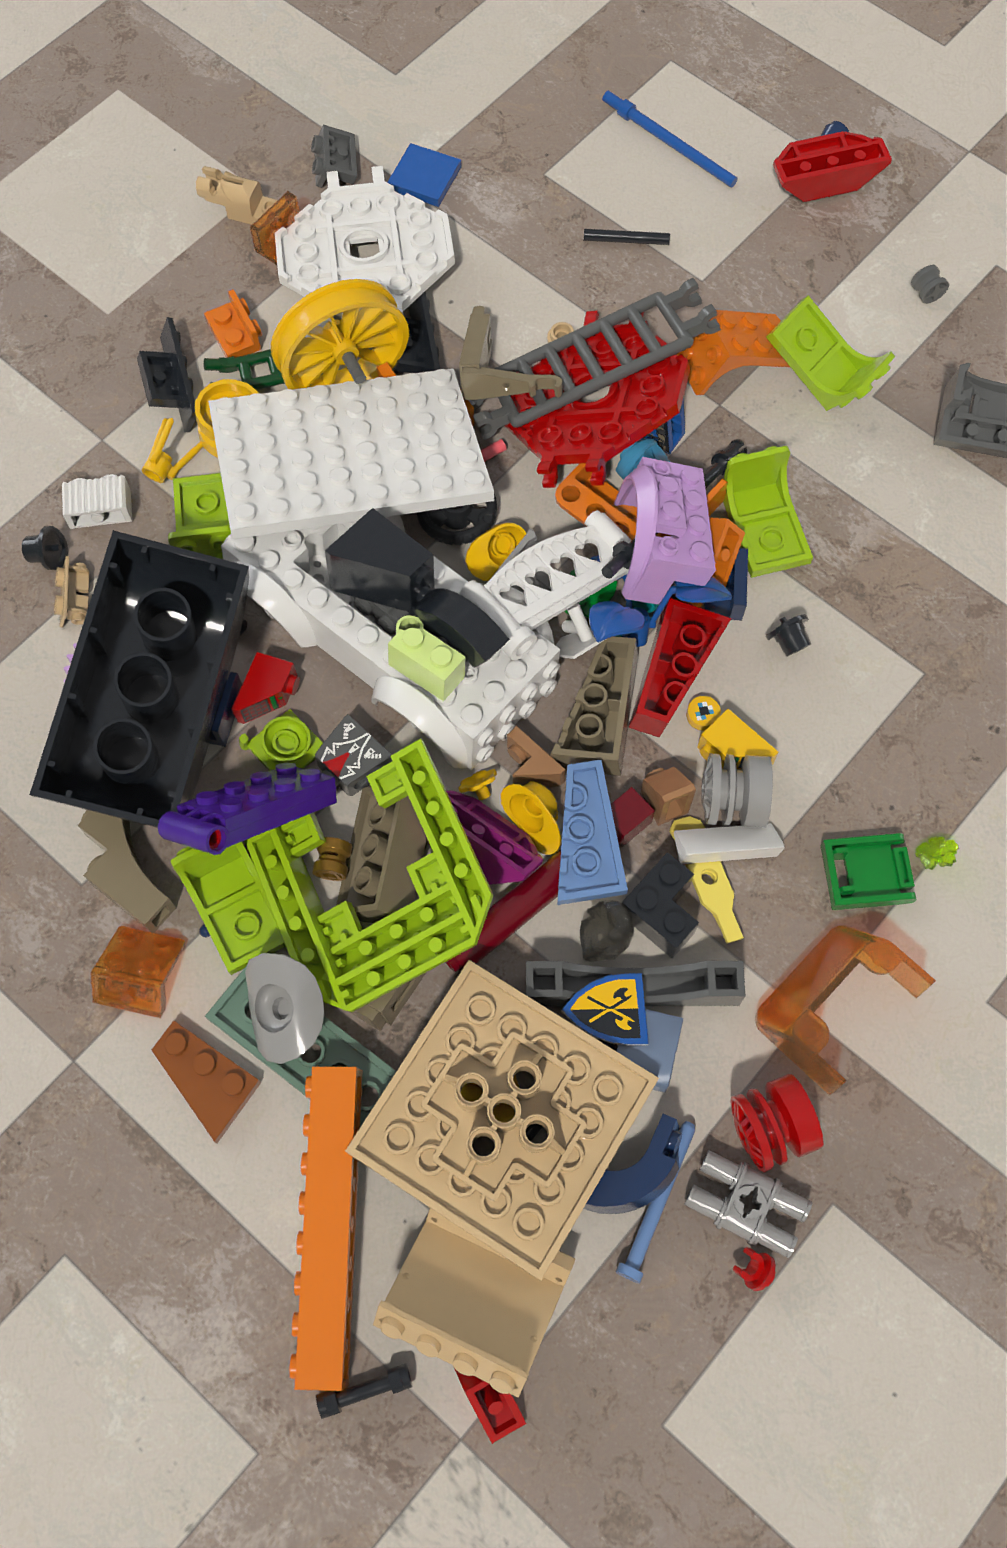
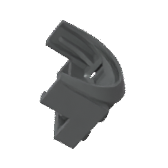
(986, 424)

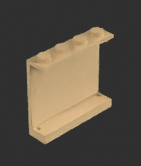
(471, 1305)

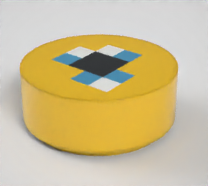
(702, 712)

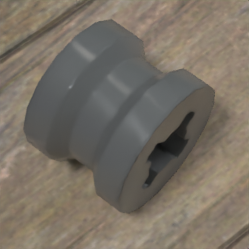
(930, 284)

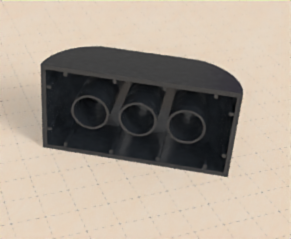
(144, 681)

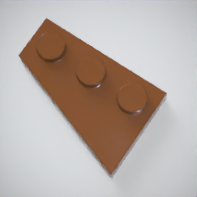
(205, 1078)

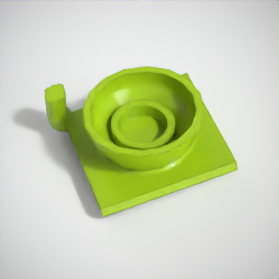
(283, 741)

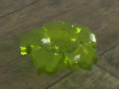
(937, 852)

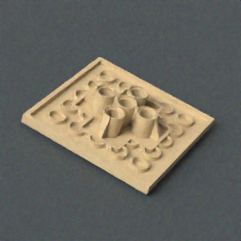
(523, 1192)

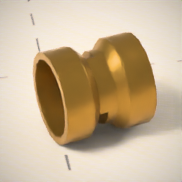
(332, 859)

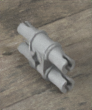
(766, 1195)

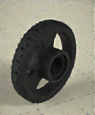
(458, 519)

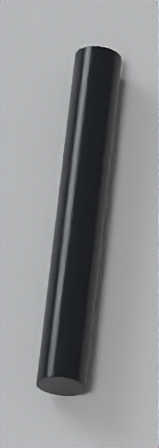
(626, 236)

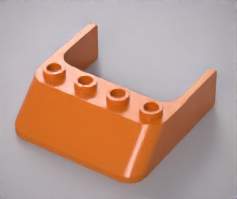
(581, 499)

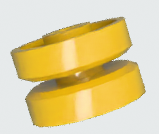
(216, 390)

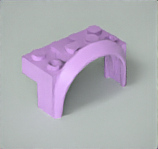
(674, 503)

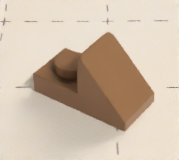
(537, 764)

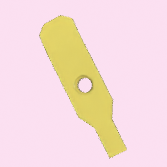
(714, 897)

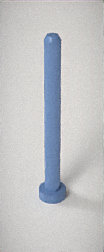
(631, 1268)

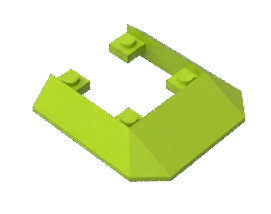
(364, 964)

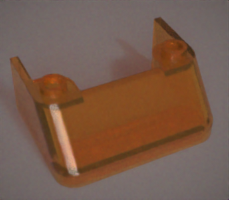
(789, 1014)

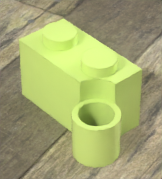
(425, 658)

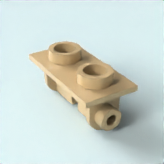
(72, 580)

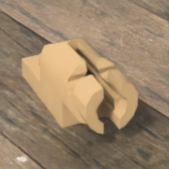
(239, 195)

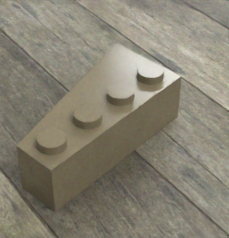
(601, 709)

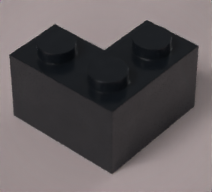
(655, 906)

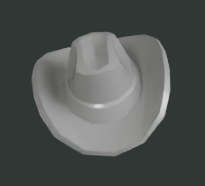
(283, 1006)

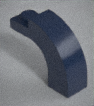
(644, 1181)

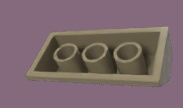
(381, 850)

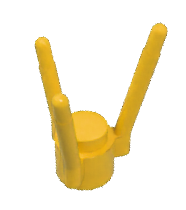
(159, 463)

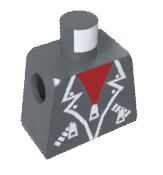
(351, 756)

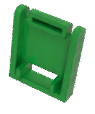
(872, 871)

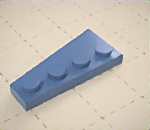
(589, 847)

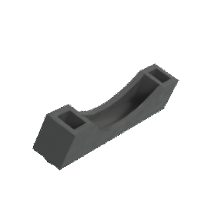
(679, 985)

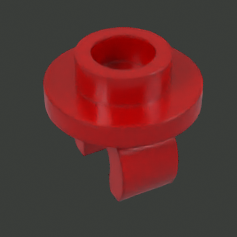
(759, 1271)

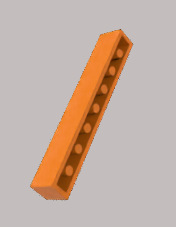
(327, 1232)

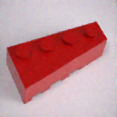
(675, 659)

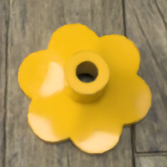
(478, 783)

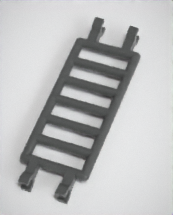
(666, 304)

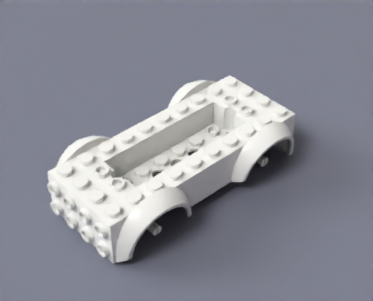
(294, 588)

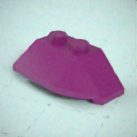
(499, 845)

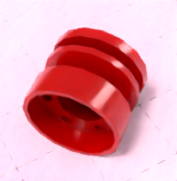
(780, 1121)

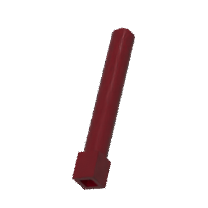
(540, 888)

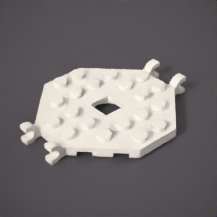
(410, 237)

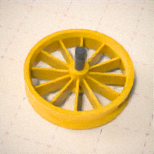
(342, 340)

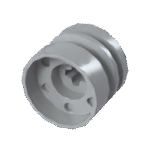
(737, 790)

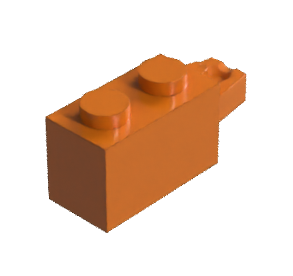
(726, 544)

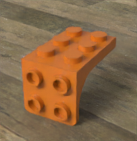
(737, 344)

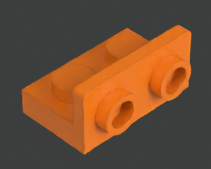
(233, 327)

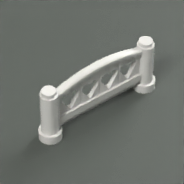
(566, 590)

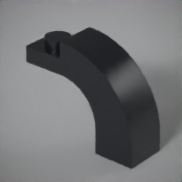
(461, 624)

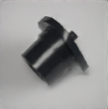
(46, 548)
(791, 634)

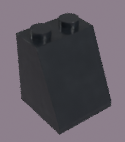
(380, 564)

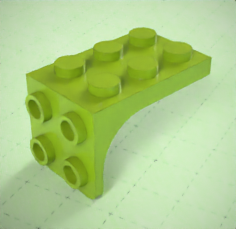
(824, 358)
(762, 507)
(200, 514)
(230, 903)

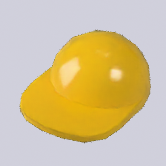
(492, 549)

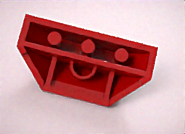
(830, 164)

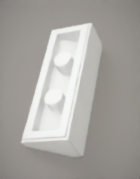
(727, 843)

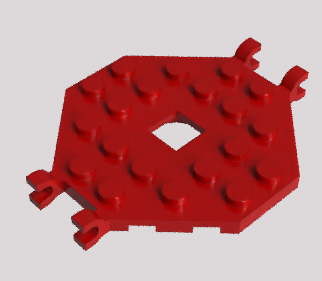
(608, 426)

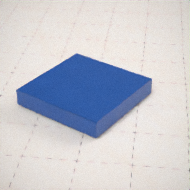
(425, 174)

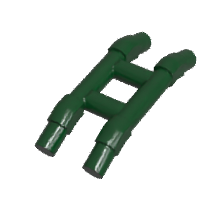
(243, 363)

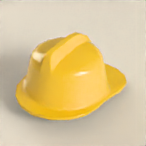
(534, 812)

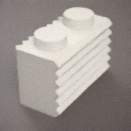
(96, 501)

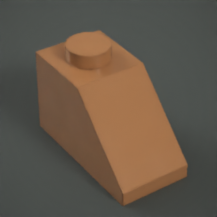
(668, 794)

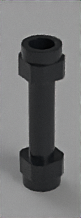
(331, 1402)

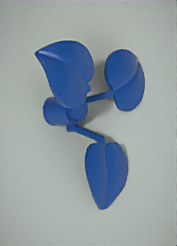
(613, 619)

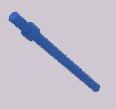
(629, 112)

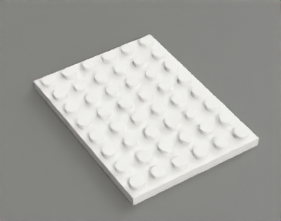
(347, 449)

